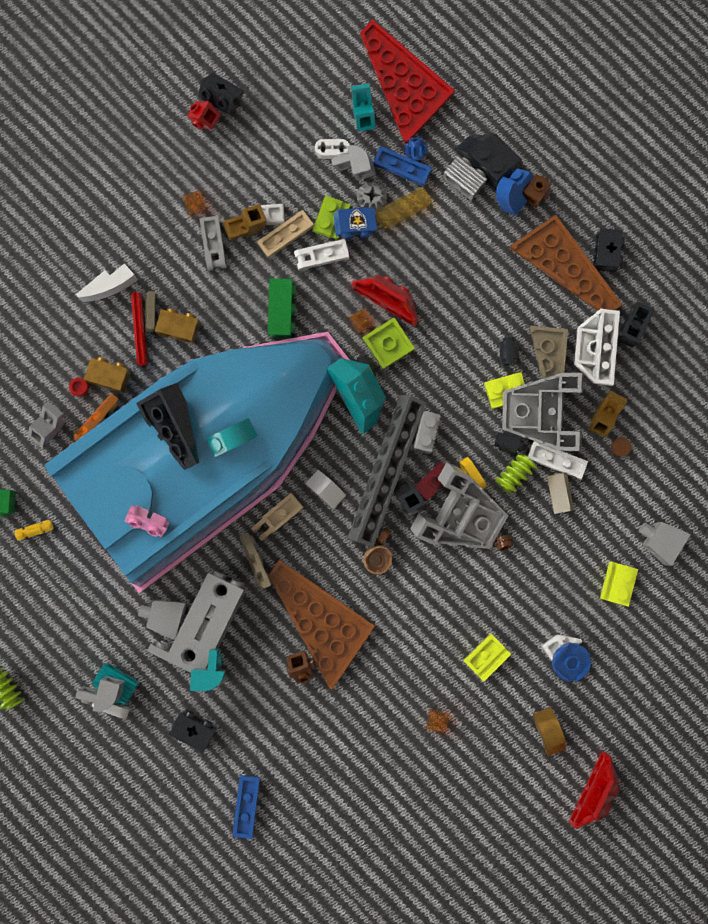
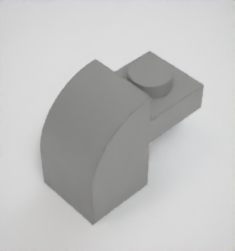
(358, 160)
(47, 425)
(106, 695)

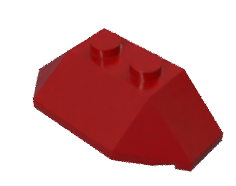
(388, 296)
(597, 794)

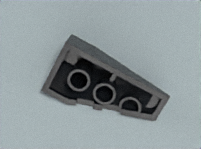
(170, 417)

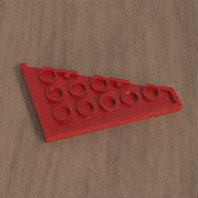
(407, 83)

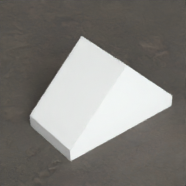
(325, 489)

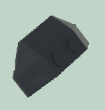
(491, 156)

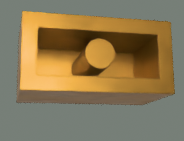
(177, 326)
(107, 375)

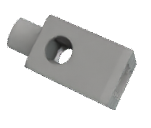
(664, 541)
(164, 617)

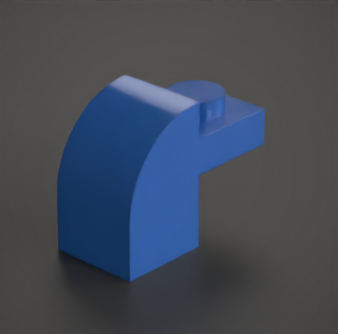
(509, 191)

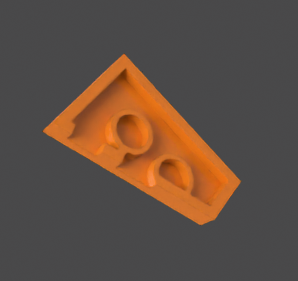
(97, 417)

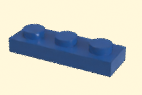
(402, 166)
(246, 806)

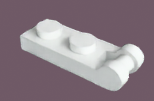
(322, 254)

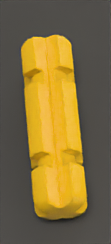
(34, 530)

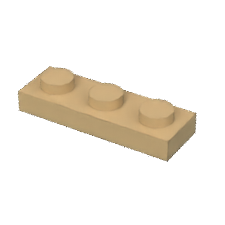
(285, 234)

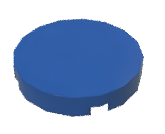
(571, 662)

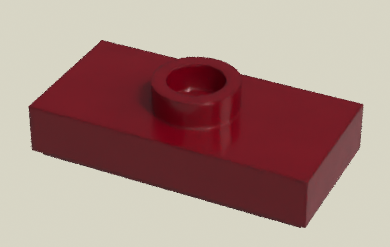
(430, 484)

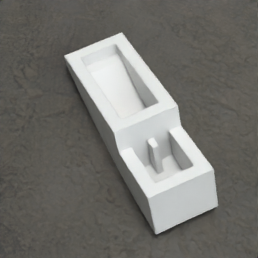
(107, 285)

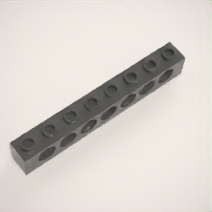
(386, 470)

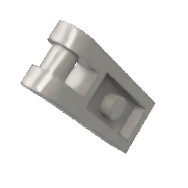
(212, 242)

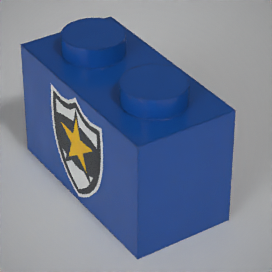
(355, 222)

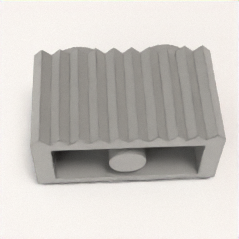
(464, 177)
(426, 432)

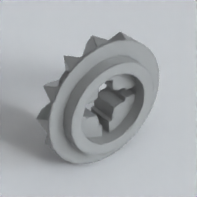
(377, 202)

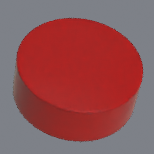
(79, 387)

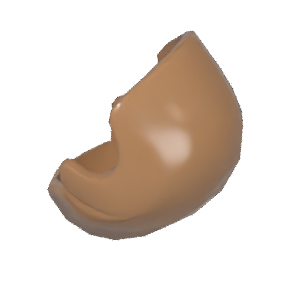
(378, 559)

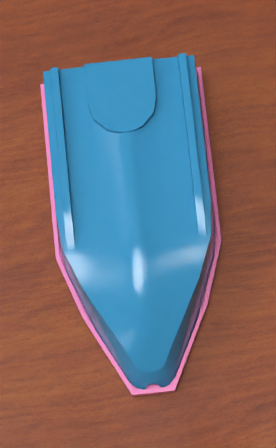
(125, 464)

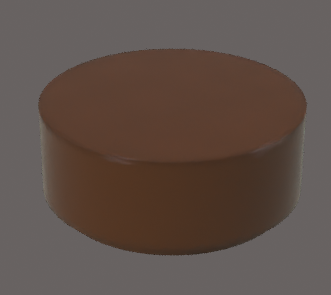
(621, 447)
(382, 537)

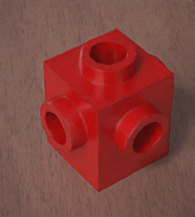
(203, 115)

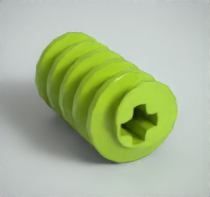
(515, 473)
(7, 694)

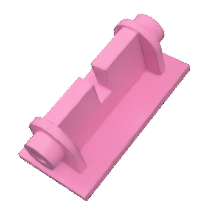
(138, 518)

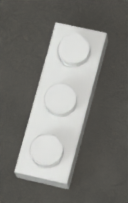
(557, 460)

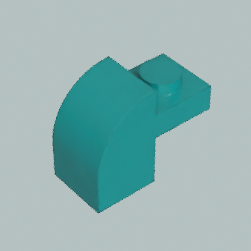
(362, 107)
(231, 437)
(208, 678)

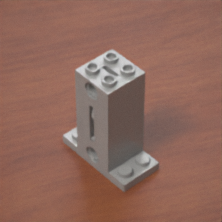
(204, 624)

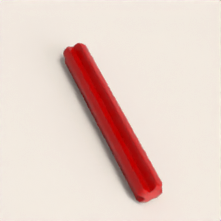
(139, 329)

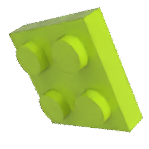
(388, 343)

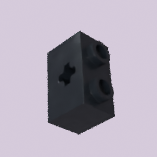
(220, 93)
(615, 242)
(635, 324)
(182, 730)

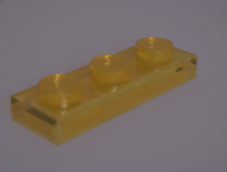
(403, 208)

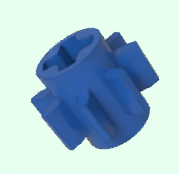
(416, 148)

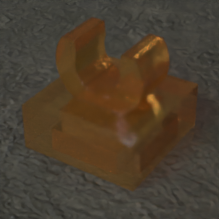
(194, 202)
(361, 320)
(437, 721)

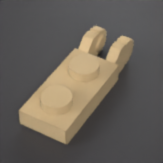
(279, 515)

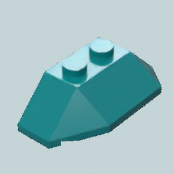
(359, 391)

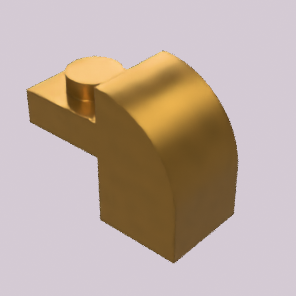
(247, 224)
(606, 413)
(550, 731)

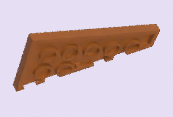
(561, 258)

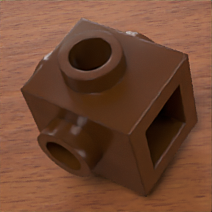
(537, 190)
(301, 667)

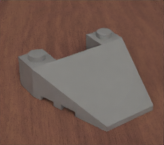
(537, 411)
(466, 517)

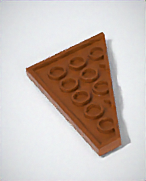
(325, 624)

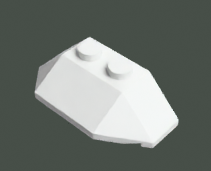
(598, 346)

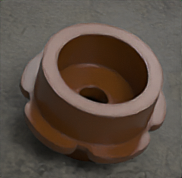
(504, 543)

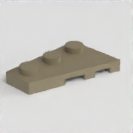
(550, 349)
(255, 561)

